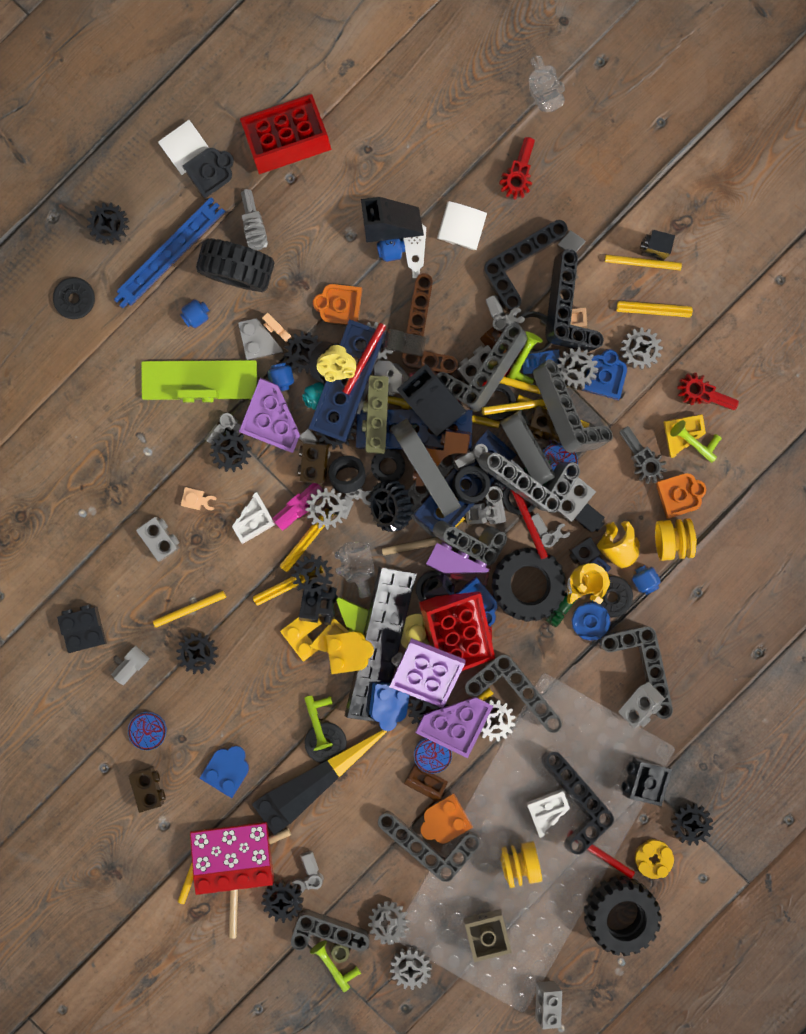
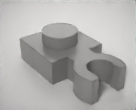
(480, 514)

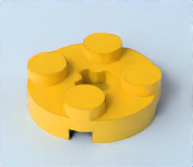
(660, 868)

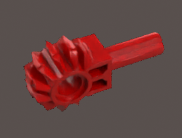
(519, 172)
(705, 393)

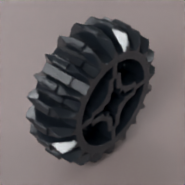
(390, 505)

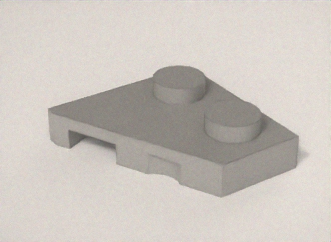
(257, 340)

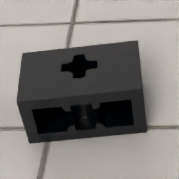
(657, 245)

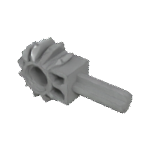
(253, 223)

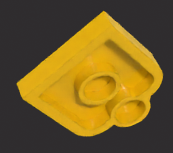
(348, 652)

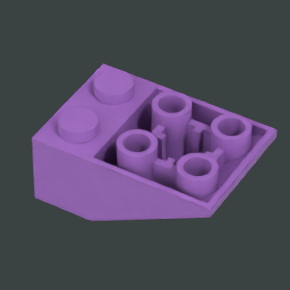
(450, 562)

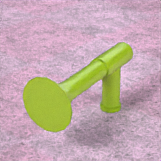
(515, 373)
(680, 430)
(311, 706)
(320, 950)

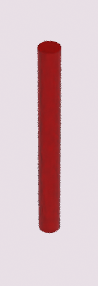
(364, 358)
(530, 525)
(609, 859)

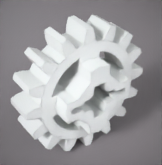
(502, 725)

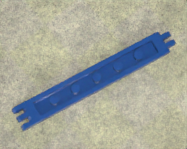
(169, 253)

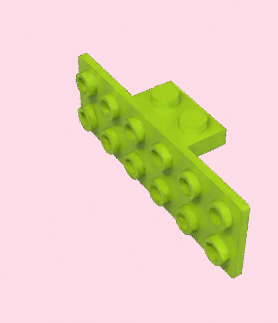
(198, 380)

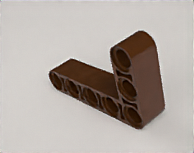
(425, 293)

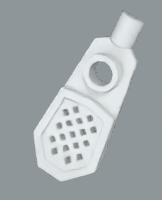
(415, 250)

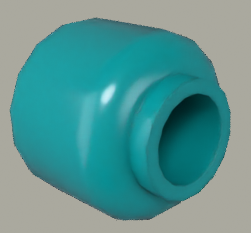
(312, 394)

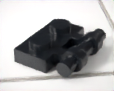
(310, 605)

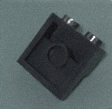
(81, 628)
(646, 782)

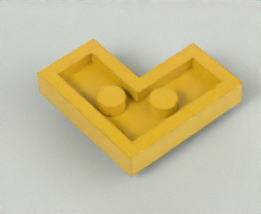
(297, 637)

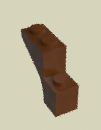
(453, 441)

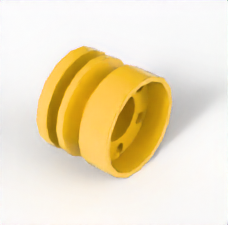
(678, 539)
(521, 864)

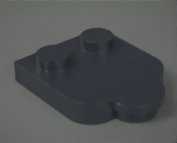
(209, 170)

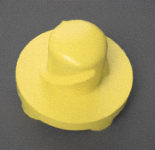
(336, 364)
(414, 629)

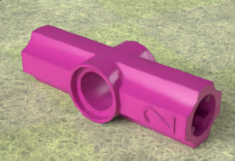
(296, 507)

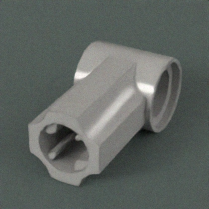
(498, 502)
(133, 661)

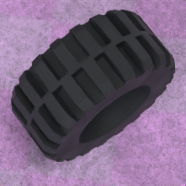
(235, 265)
(528, 610)
(639, 932)

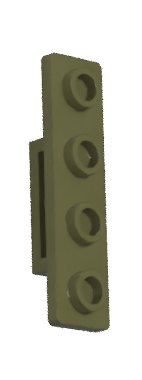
(376, 414)

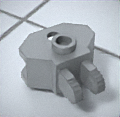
(394, 372)

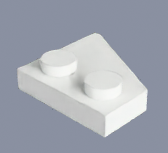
(253, 520)
(547, 810)

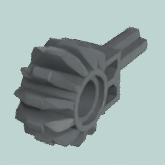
(642, 457)

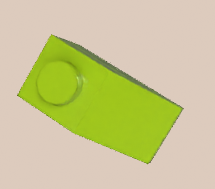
(353, 615)

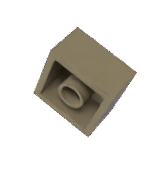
(487, 935)

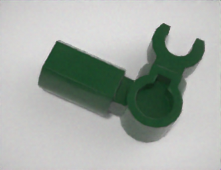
(557, 616)

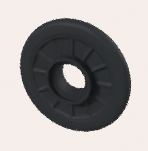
(65, 289)
(624, 597)
(331, 732)

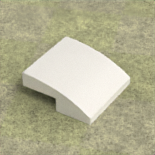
(183, 145)
(461, 225)

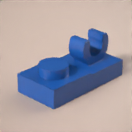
(534, 360)

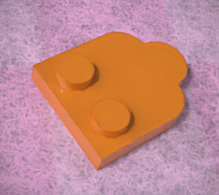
(338, 303)
(680, 494)
(445, 821)

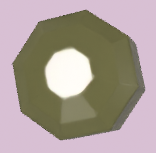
(340, 953)

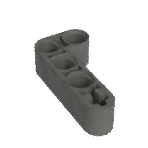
(527, 447)
(484, 549)
(331, 934)

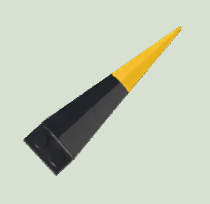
(286, 802)

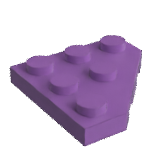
(270, 417)
(456, 725)

